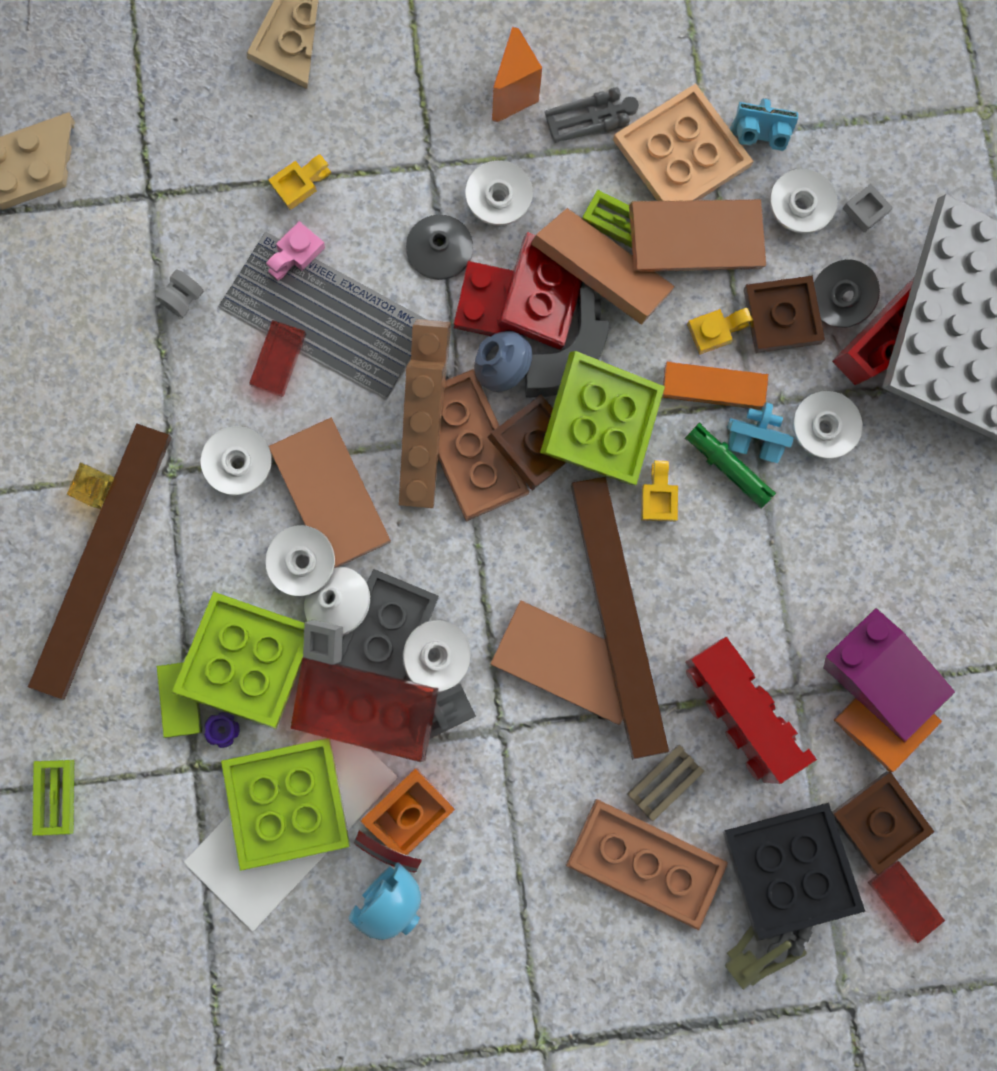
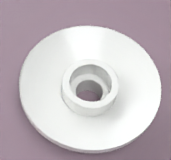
(501, 179)
(810, 189)
(836, 412)
(226, 447)
(284, 558)
(350, 600)
(451, 657)

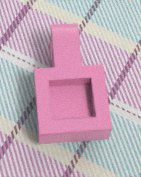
(296, 248)

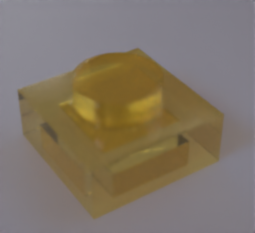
(90, 485)

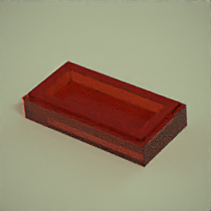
(277, 358)
(906, 901)

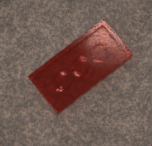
(364, 709)

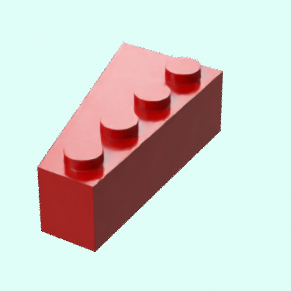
(873, 346)
(747, 713)

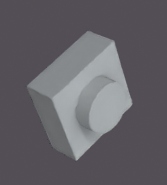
(867, 208)
(323, 642)

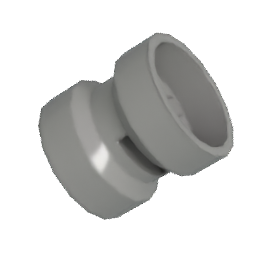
(179, 293)

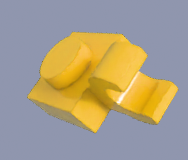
(296, 183)
(714, 330)
(659, 499)

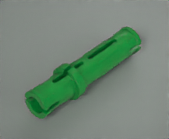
(719, 455)

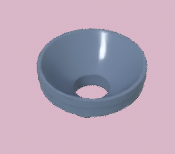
(508, 365)

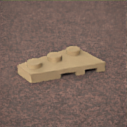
(286, 39)

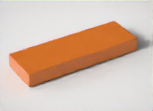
(715, 385)

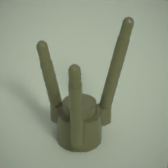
(749, 970)

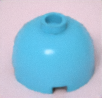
(389, 905)

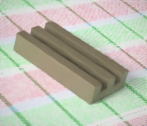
(687, 762)

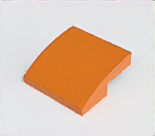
(877, 738)

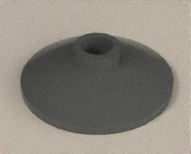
(444, 260)
(835, 282)

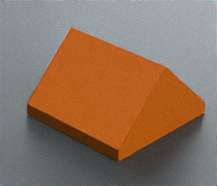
(517, 79)
(408, 813)

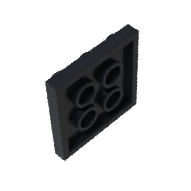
(793, 871)

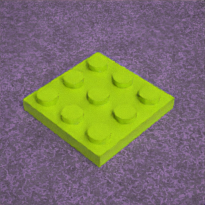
(602, 418)
(242, 661)
(285, 804)

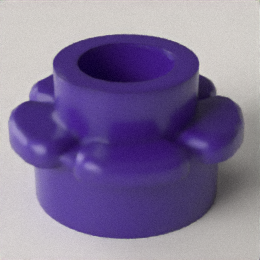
(212, 727)

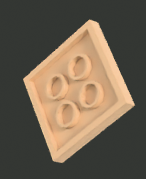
(683, 148)

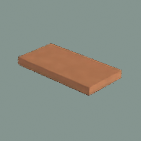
(697, 235)
(602, 265)
(469, 460)
(330, 490)
(559, 660)
(647, 864)

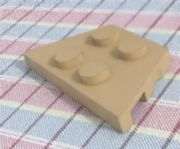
(34, 160)

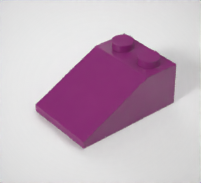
(888, 675)

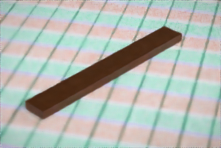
(99, 562)
(619, 619)

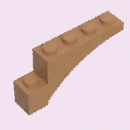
(423, 412)

